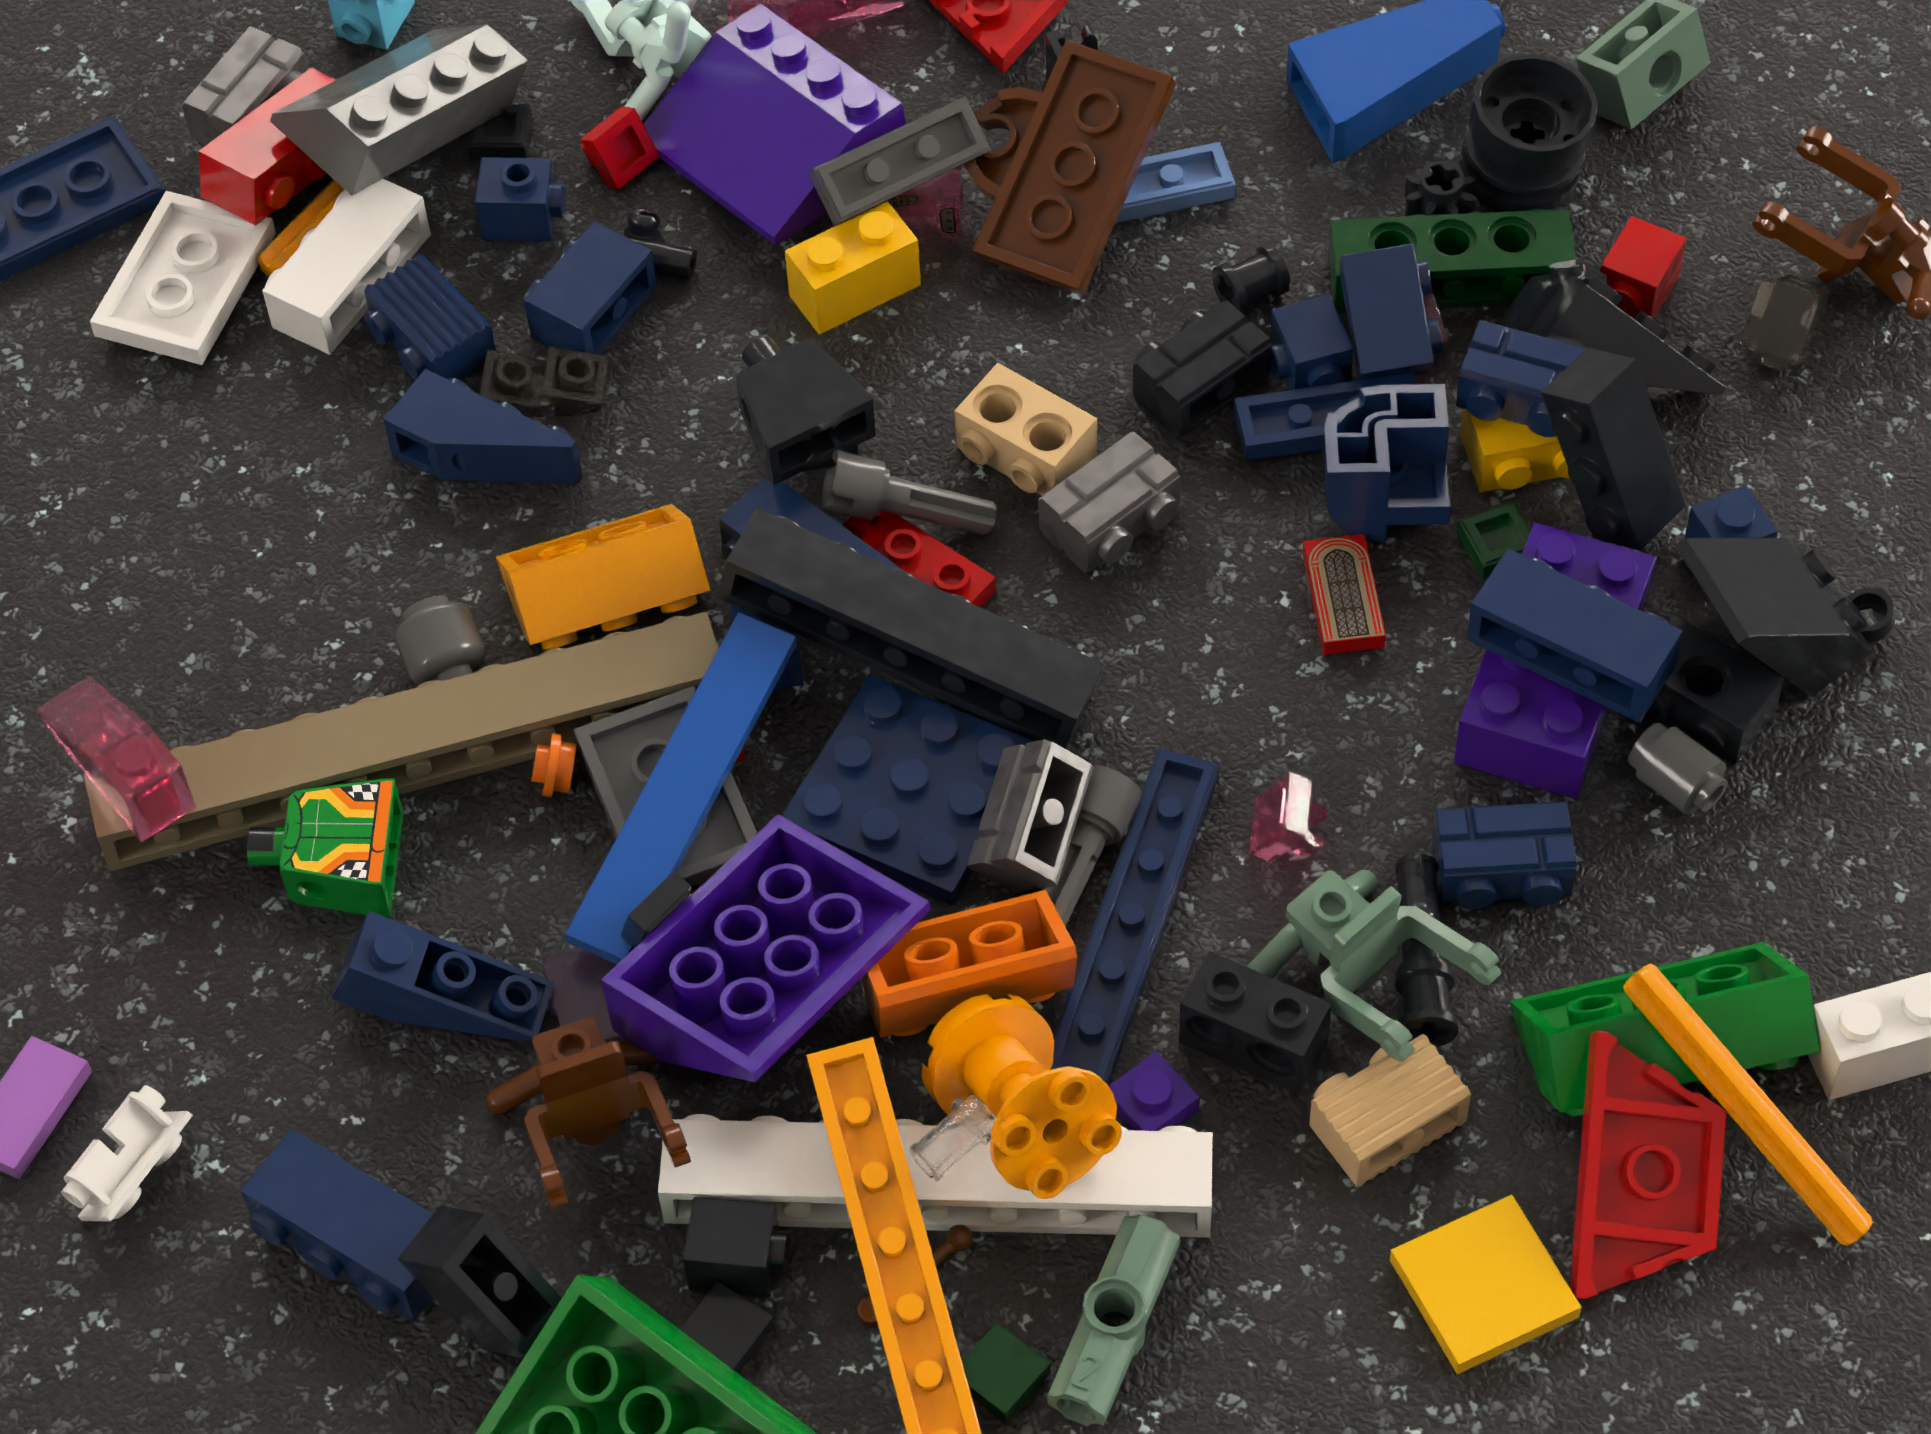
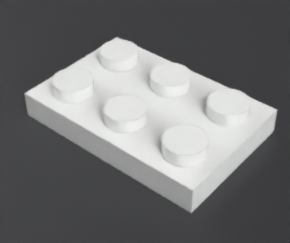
(182, 278)

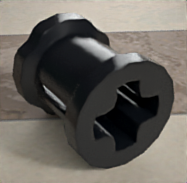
(1251, 278)

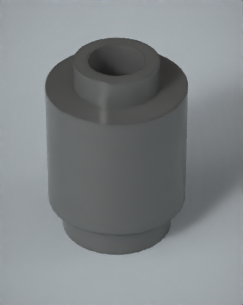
(1678, 768)

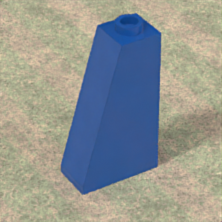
(1389, 67)

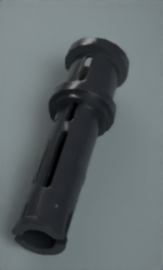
(1424, 975)

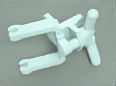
(653, 31)

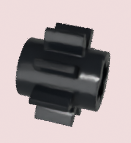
(1440, 190)

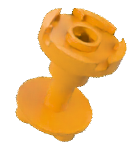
(1047, 1121)

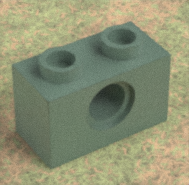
(1644, 60)

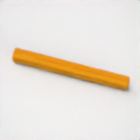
(1748, 1105)

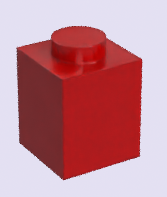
(1643, 266)

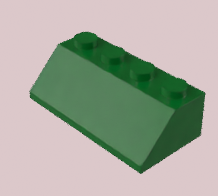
(1744, 995)

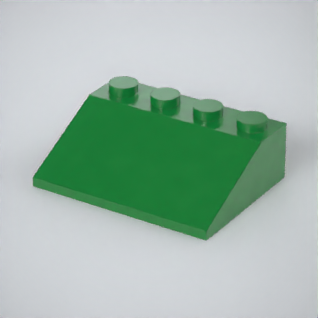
(626, 1370)

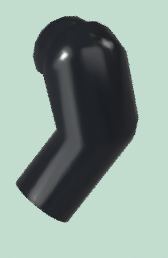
(666, 257)

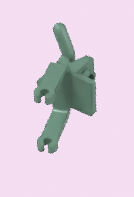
(1359, 941)

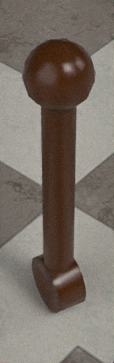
(957, 1239)

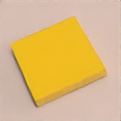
(1485, 1284)

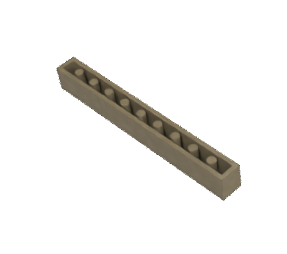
(415, 734)

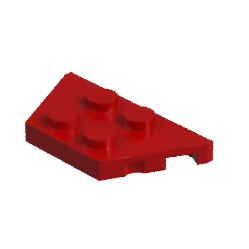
(1643, 1171)

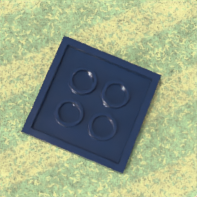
(903, 787)

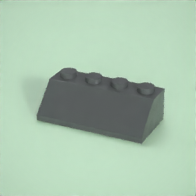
(404, 104)

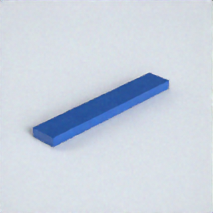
(683, 783)

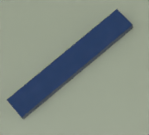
(1134, 913)

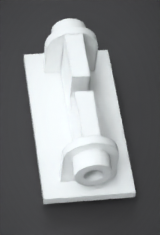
(112, 1180)

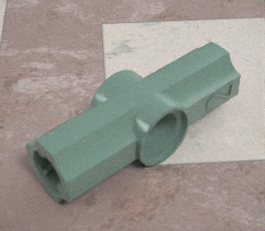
(1102, 1353)

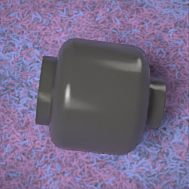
(439, 640)

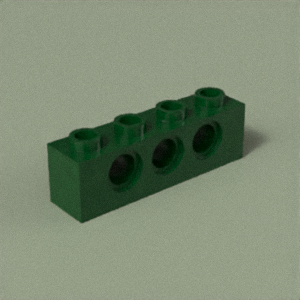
(1470, 256)

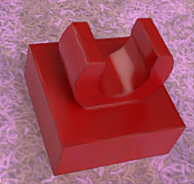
(619, 147)

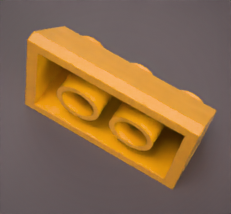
(604, 576)

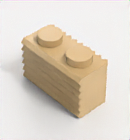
(1388, 1110)

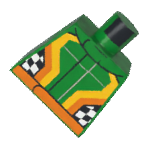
(336, 846)

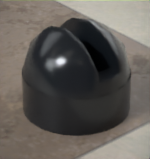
(1882, 610)

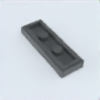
(899, 161)

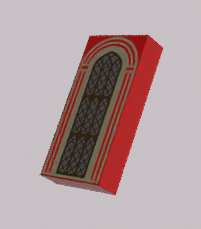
(1343, 594)

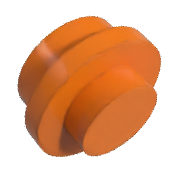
(554, 765)

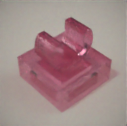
(1283, 820)

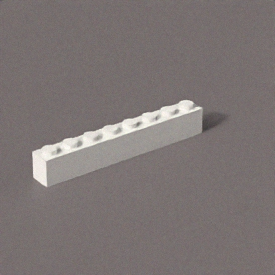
(793, 1167)

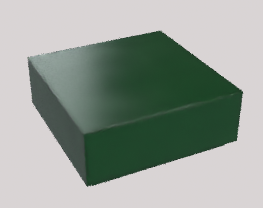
(1491, 533)
(1003, 1372)

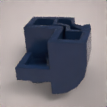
(1388, 459)

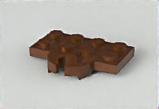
(1065, 163)

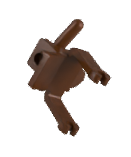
(1879, 243)
(584, 1096)

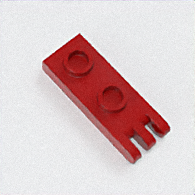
(924, 556)

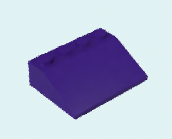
(761, 115)
(758, 954)

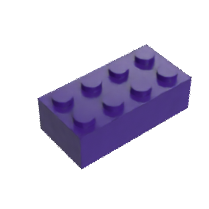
(1526, 723)

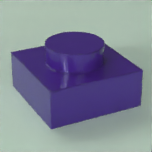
(1153, 1096)

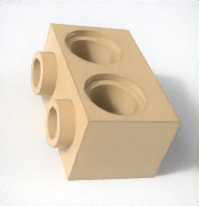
(1024, 431)

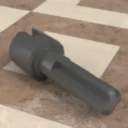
(864, 488)
(1101, 822)

